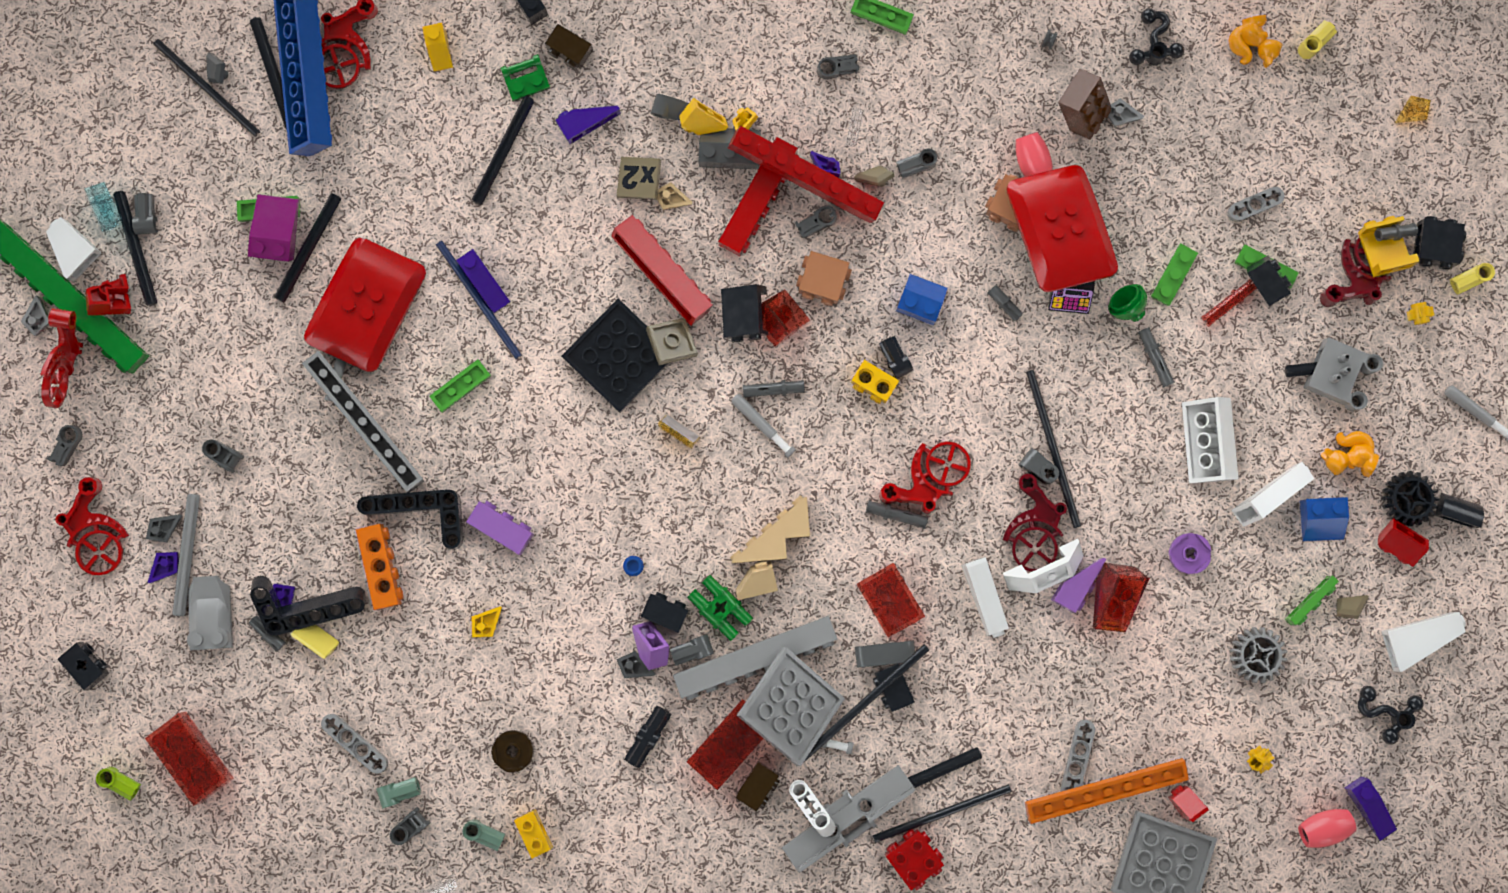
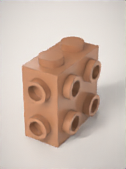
(999, 206)
(823, 278)

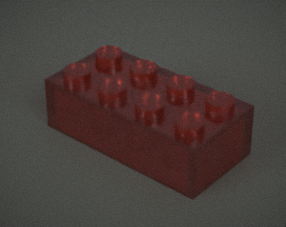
(725, 748)
(189, 758)

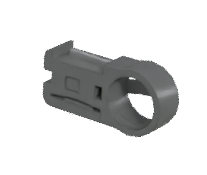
(841, 66)
(813, 224)
(65, 449)

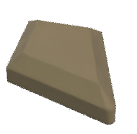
(876, 176)
(1351, 606)

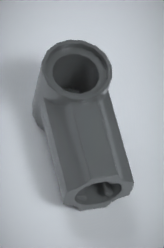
(915, 164)
(145, 218)
(695, 649)

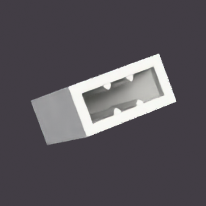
(71, 249)

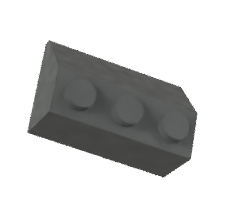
(715, 151)

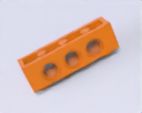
(366, 537)

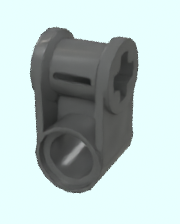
(225, 456)
(1036, 464)
(411, 825)

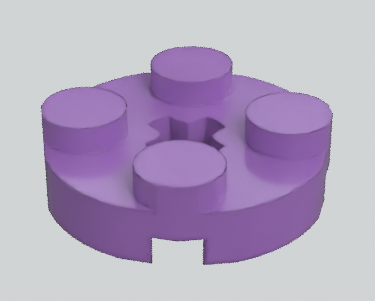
(1201, 555)

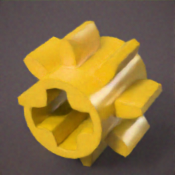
(1420, 313)
(1260, 759)

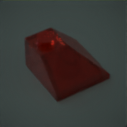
(782, 317)

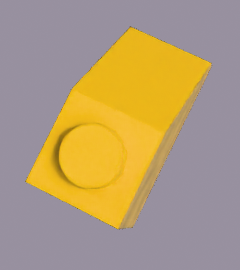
(437, 46)
(701, 119)

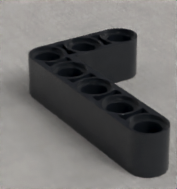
(419, 505)
(304, 609)

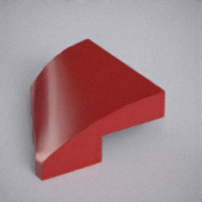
(109, 298)

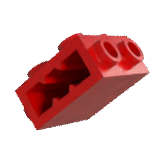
(915, 858)

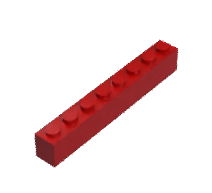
(805, 174)

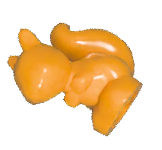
(1252, 34)
(1360, 455)

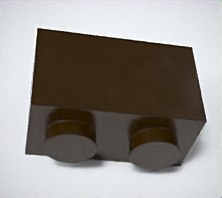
(568, 46)
(757, 786)

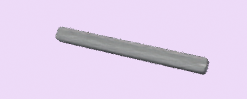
(186, 554)

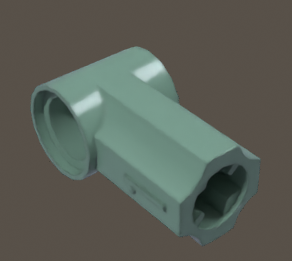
(394, 793)
(486, 835)

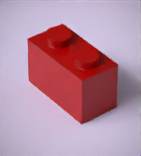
(1403, 543)

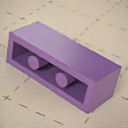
(500, 527)

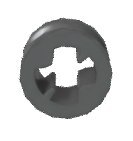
(1049, 39)

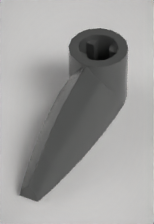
(667, 107)

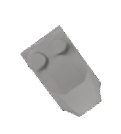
(209, 614)

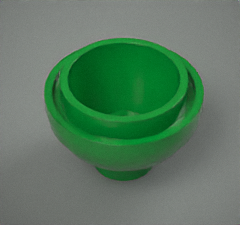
(1128, 303)

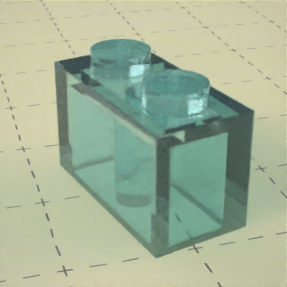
(103, 206)

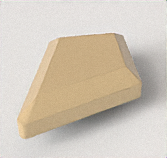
(672, 197)

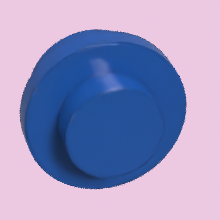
(633, 566)

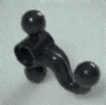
(1176, 50)
(1390, 735)

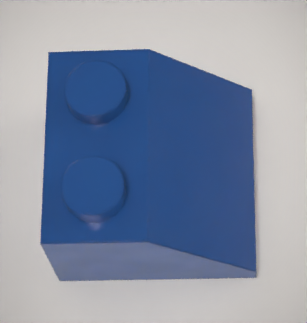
(921, 299)
(1324, 518)

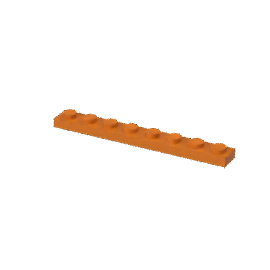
(1106, 790)

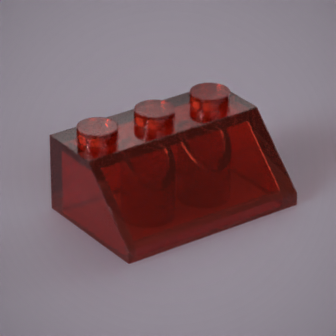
(890, 600)

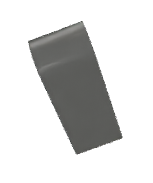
(884, 653)

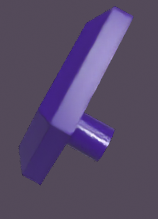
(825, 163)
(164, 566)
(285, 593)

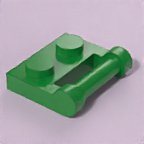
(526, 84)

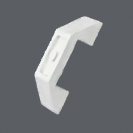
(1049, 575)

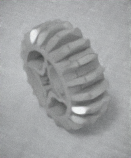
(1242, 661)

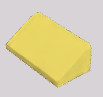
(316, 640)

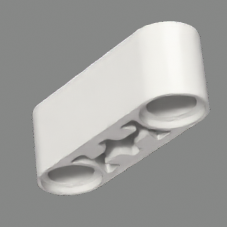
(803, 801)

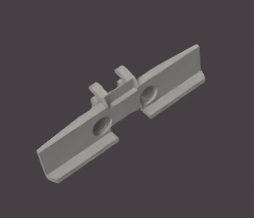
(882, 794)

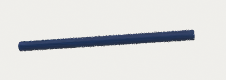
(478, 299)

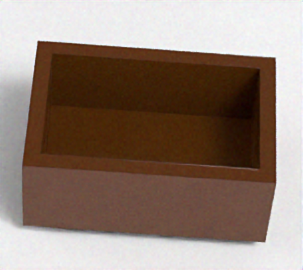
(1085, 104)

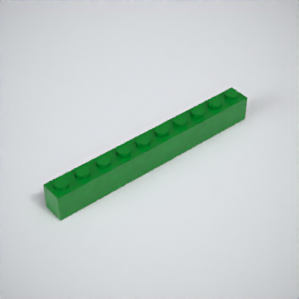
(66, 296)

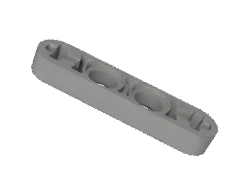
(352, 746)
(1081, 760)

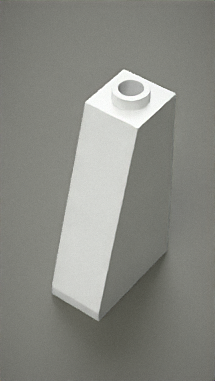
(1273, 494)
(985, 596)
(1419, 639)

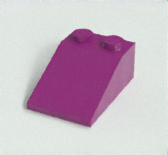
(274, 228)

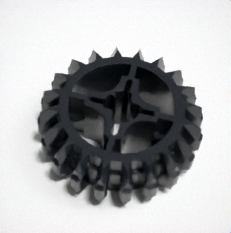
(1417, 483)

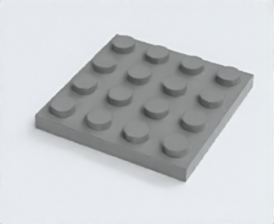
(791, 706)
(1162, 858)

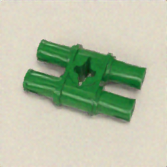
(732, 606)

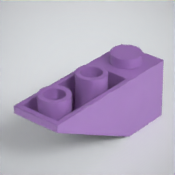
(1074, 589)

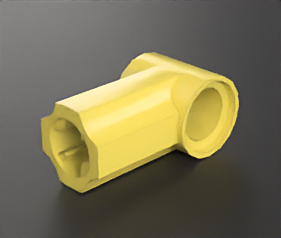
(1317, 40)
(1471, 278)

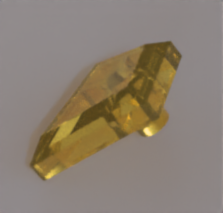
(1414, 110)

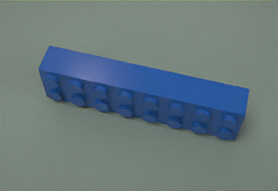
(303, 76)

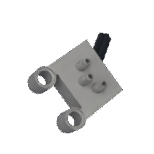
(1336, 372)

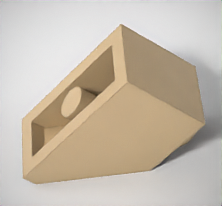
(757, 581)

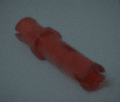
(1236, 297)

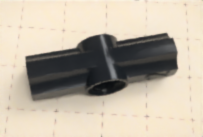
(647, 736)

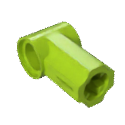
(120, 783)

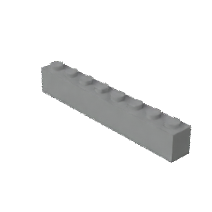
(363, 422)
(753, 657)

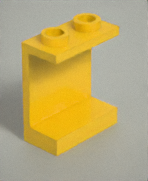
(1385, 255)

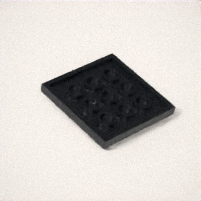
(615, 356)

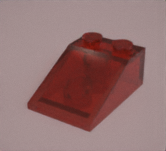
(1117, 596)

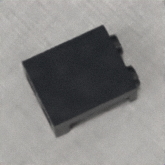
(743, 312)

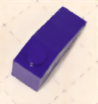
(581, 122)
(483, 280)
(1371, 807)

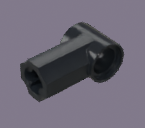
(895, 357)

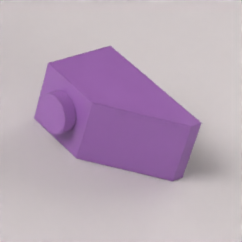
(650, 645)

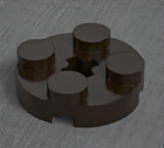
(506, 761)

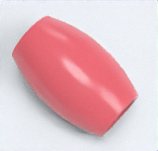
(1033, 155)
(1327, 828)

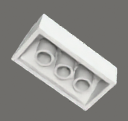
(1210, 440)

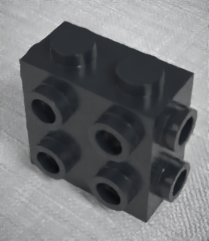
(1439, 242)

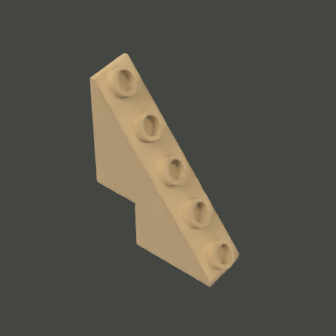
(772, 542)

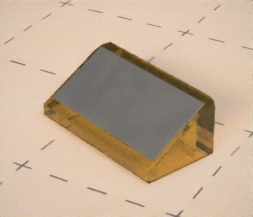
(678, 431)

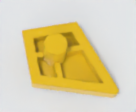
(745, 118)
(485, 623)

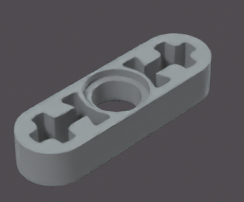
(1267, 193)

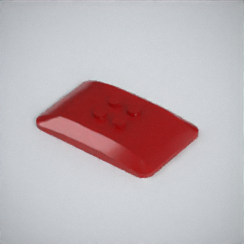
(1062, 228)
(364, 304)

